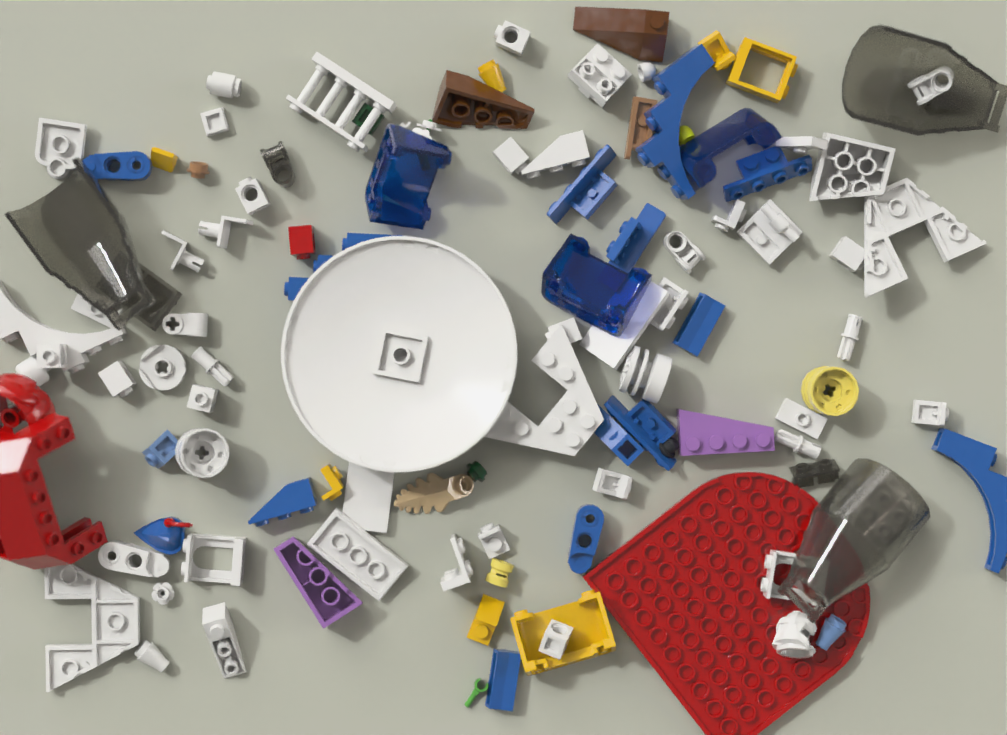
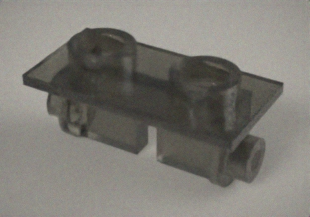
(825, 471)

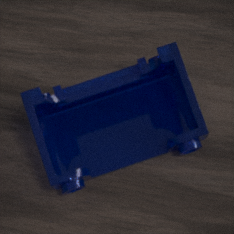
(699, 151)
(404, 177)
(593, 287)

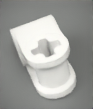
(927, 86)
(684, 251)
(190, 324)

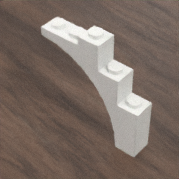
(15, 321)

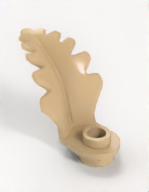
(434, 492)

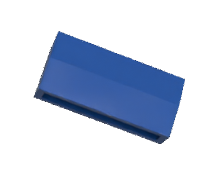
(698, 324)
(503, 679)

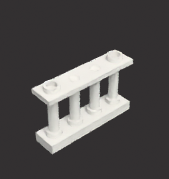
(361, 92)

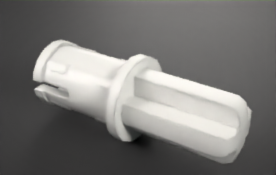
(849, 337)
(212, 366)
(798, 444)

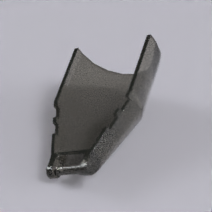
(890, 59)
(85, 244)
(854, 535)

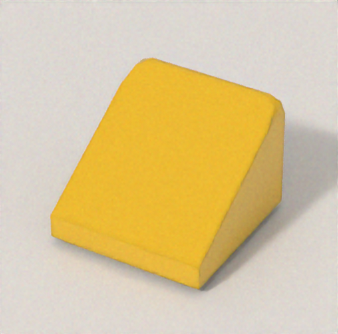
(163, 159)

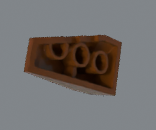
(631, 31)
(471, 102)

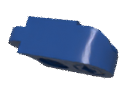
(101, 163)
(580, 556)

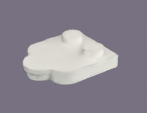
(59, 144)

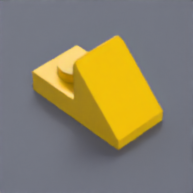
(485, 619)

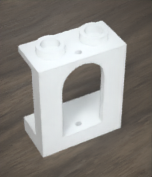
(194, 573)
(768, 587)

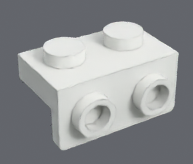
(676, 300)

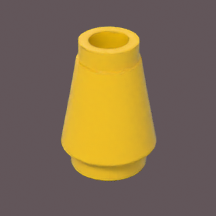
(492, 75)

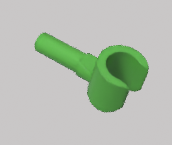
(475, 693)

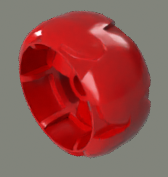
(28, 400)

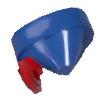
(164, 534)

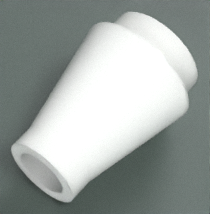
(151, 655)

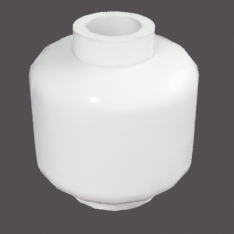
(29, 369)

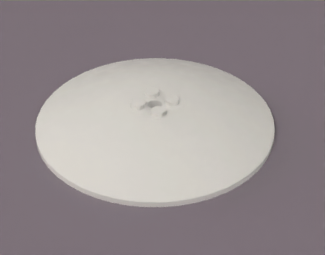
(344, 345)

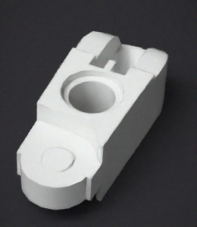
(153, 563)

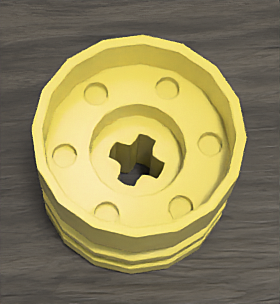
(840, 397)

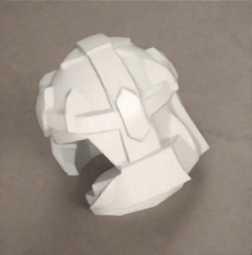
(794, 635)

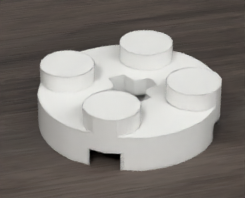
(149, 366)

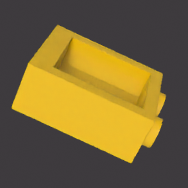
(738, 64)

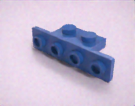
(765, 170)
(587, 190)
(634, 238)
(646, 426)

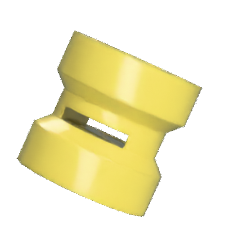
(500, 567)

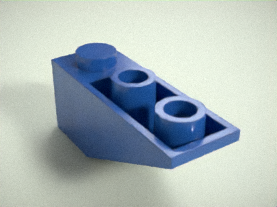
(618, 439)
(291, 498)

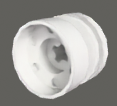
(645, 374)
(215, 455)

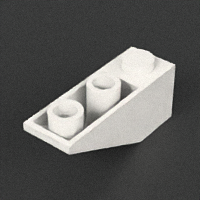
(563, 151)
(223, 639)

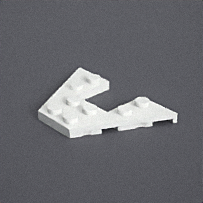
(896, 211)
(570, 420)
(113, 623)

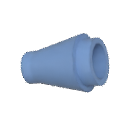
(830, 632)

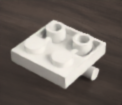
(599, 75)
(769, 232)

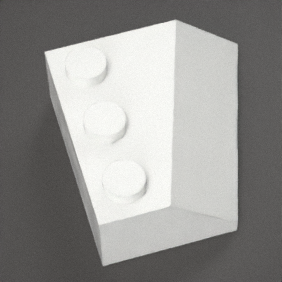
(850, 169)

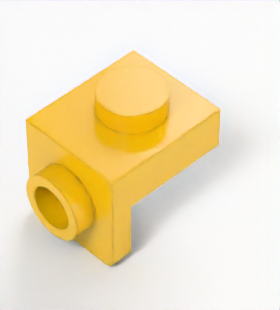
(718, 51)
(333, 477)

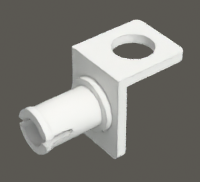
(220, 230)
(184, 257)

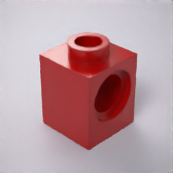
(302, 241)

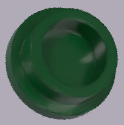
(476, 471)

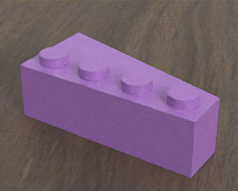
(719, 435)
(317, 584)

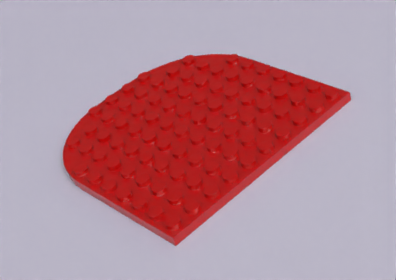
(697, 608)

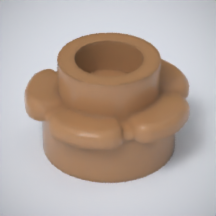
(198, 169)

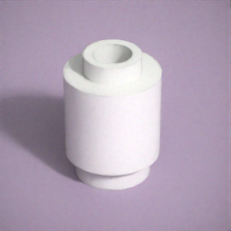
(224, 84)

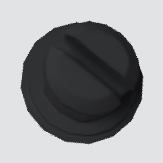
(669, 447)

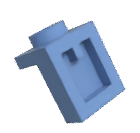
(161, 450)

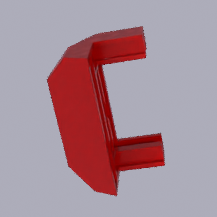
(27, 517)

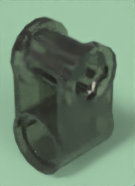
(277, 160)

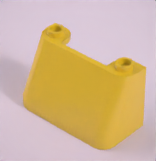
(589, 637)

